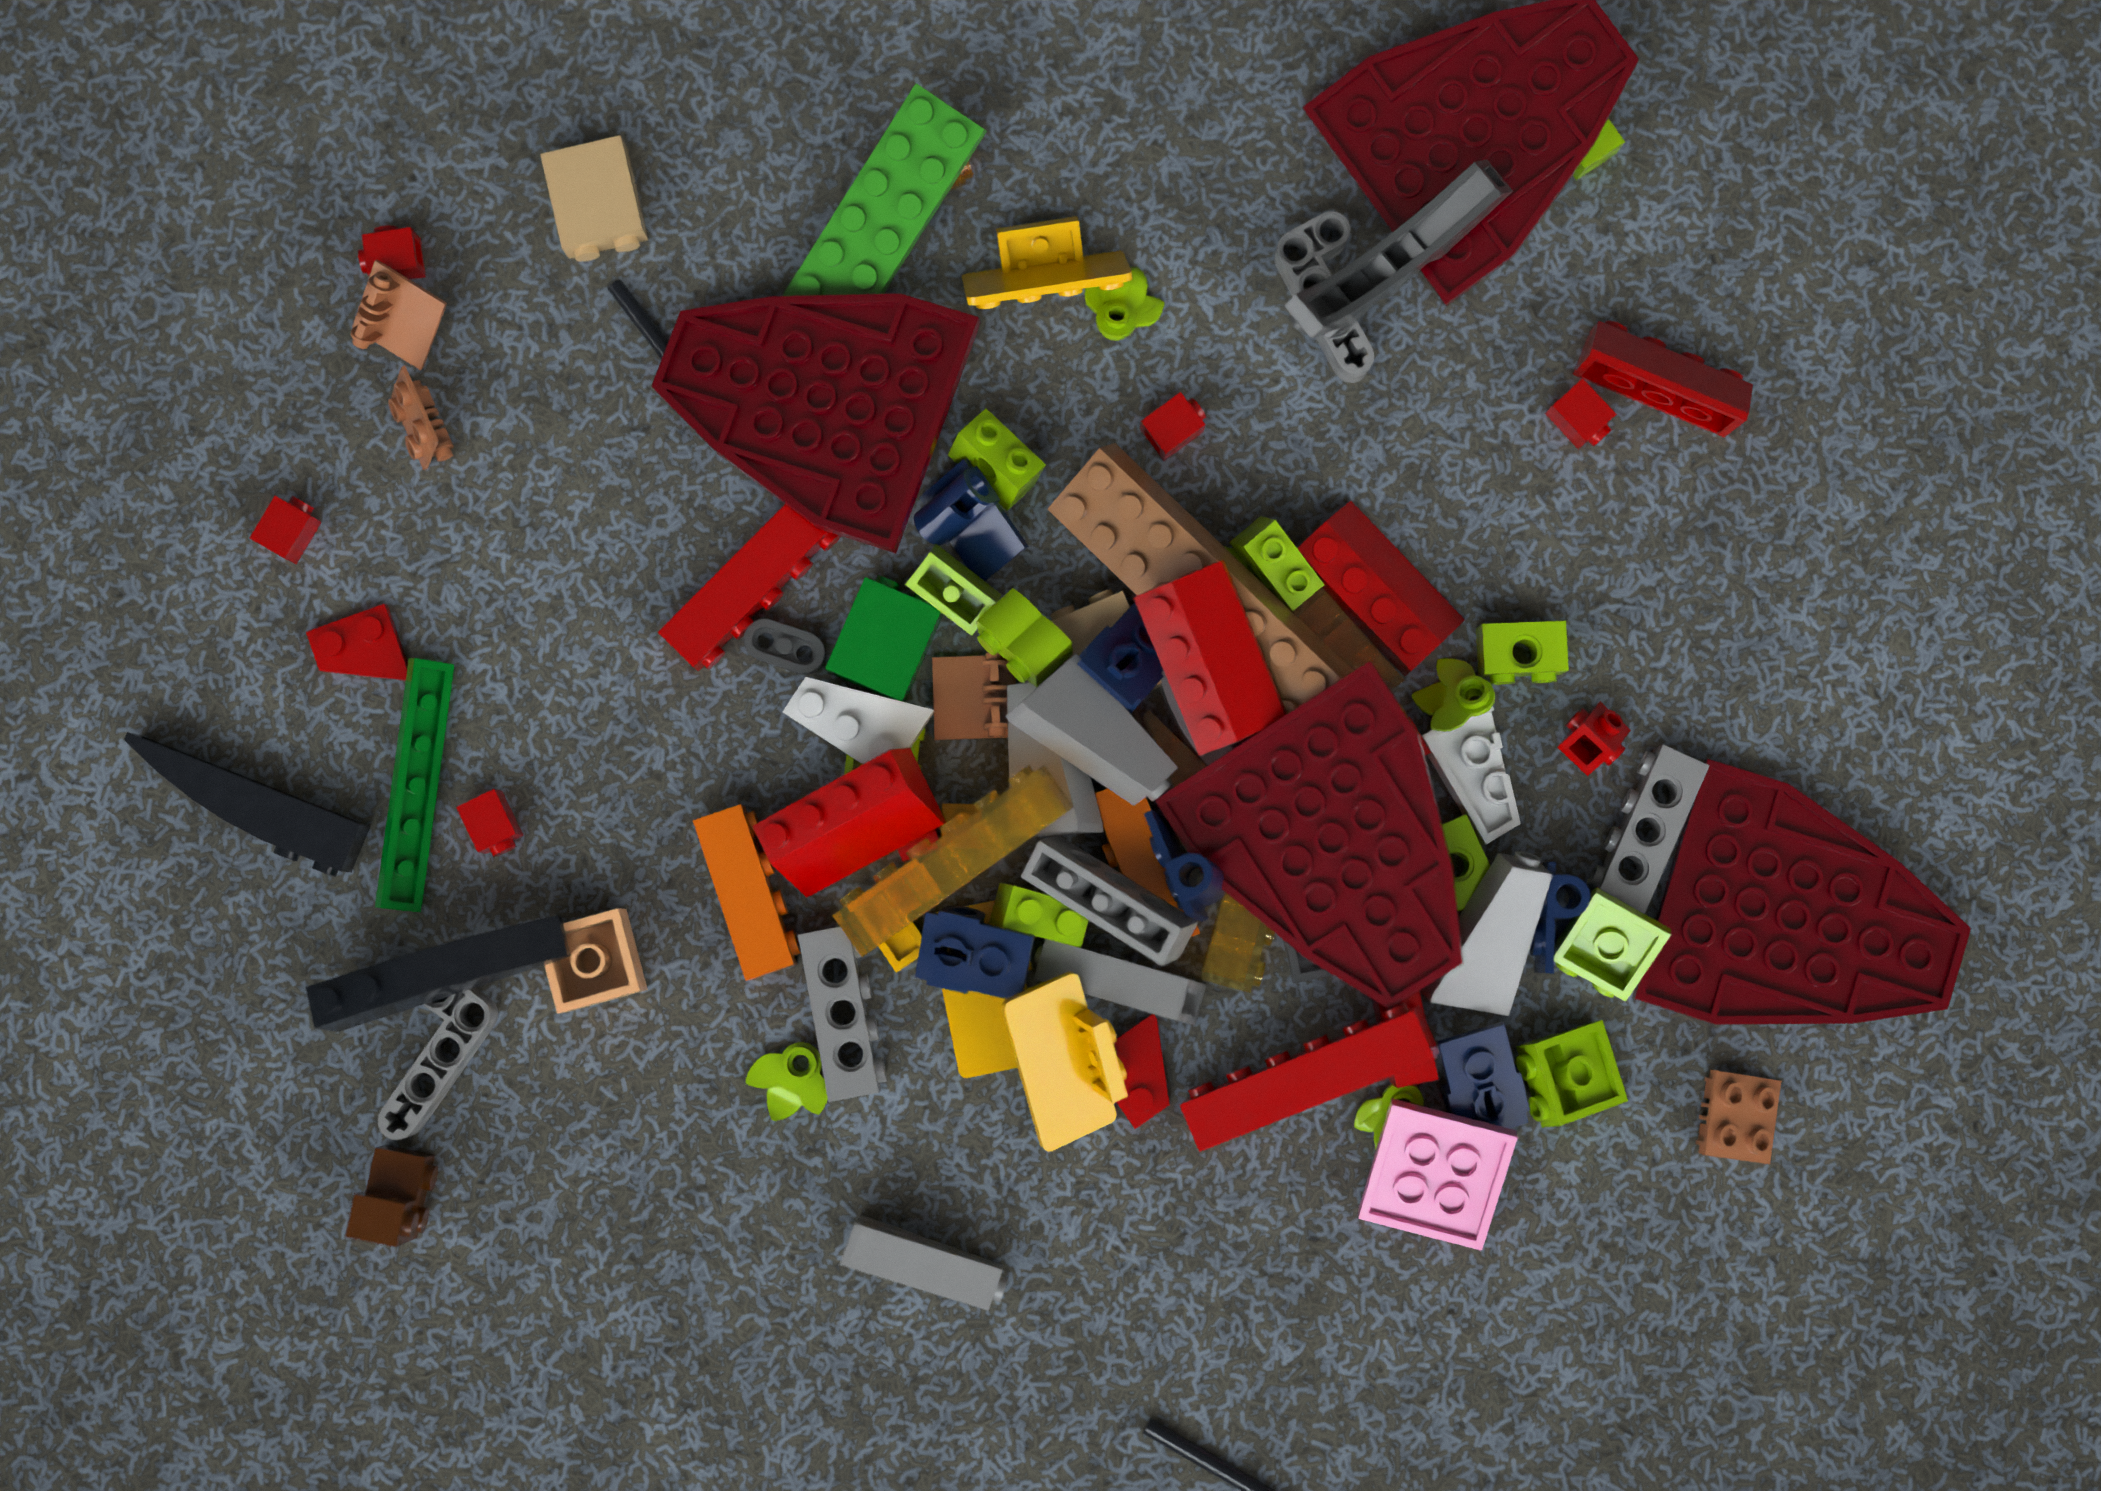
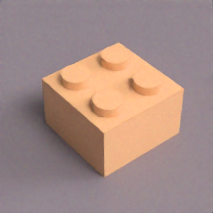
(601, 962)

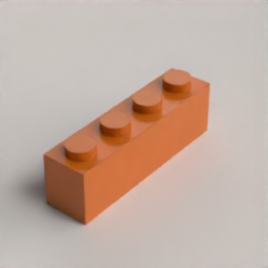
(1130, 844)
(746, 893)

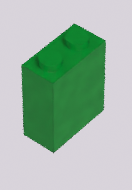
(884, 639)

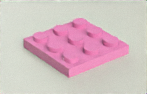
(1437, 1174)

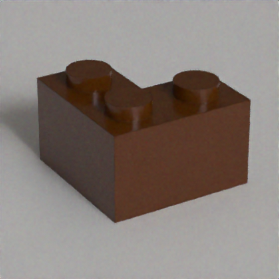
(393, 1203)

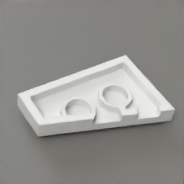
(856, 720)
(1475, 775)

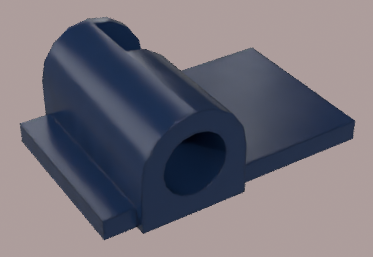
(980, 536)
(1124, 660)
(1183, 870)
(1543, 940)
(994, 957)
(1483, 1077)

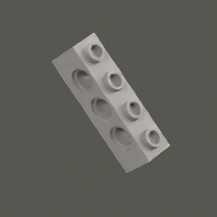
(1683, 779)
(1109, 899)
(841, 1079)

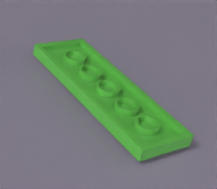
(890, 200)

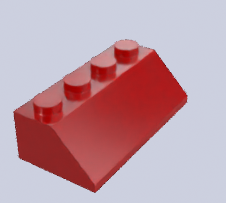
(1664, 379)
(1379, 588)
(1211, 657)
(850, 822)

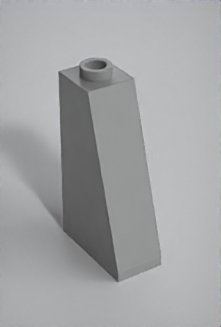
(1094, 734)
(1076, 784)
(1495, 936)
(1122, 981)
(923, 1263)

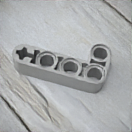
(1313, 269)
(434, 1062)

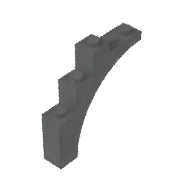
(1380, 272)

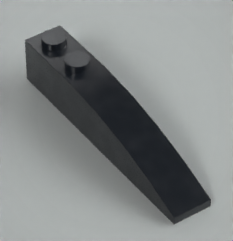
(260, 810)
(435, 973)

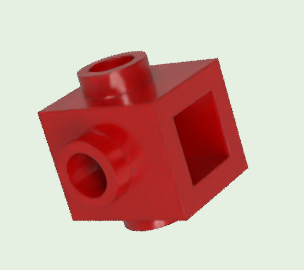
(1594, 738)

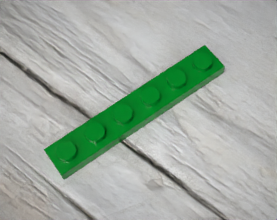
(414, 785)

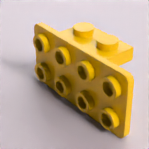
(1043, 261)
(979, 1026)
(1064, 1060)

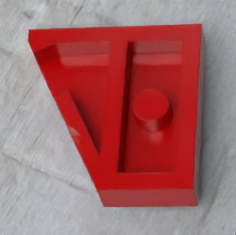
(360, 646)
(1146, 1080)

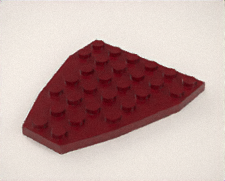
(1503, 88)
(822, 399)
(1334, 838)
(1794, 917)

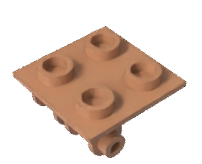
(397, 316)
(414, 407)
(970, 697)
(1739, 1117)

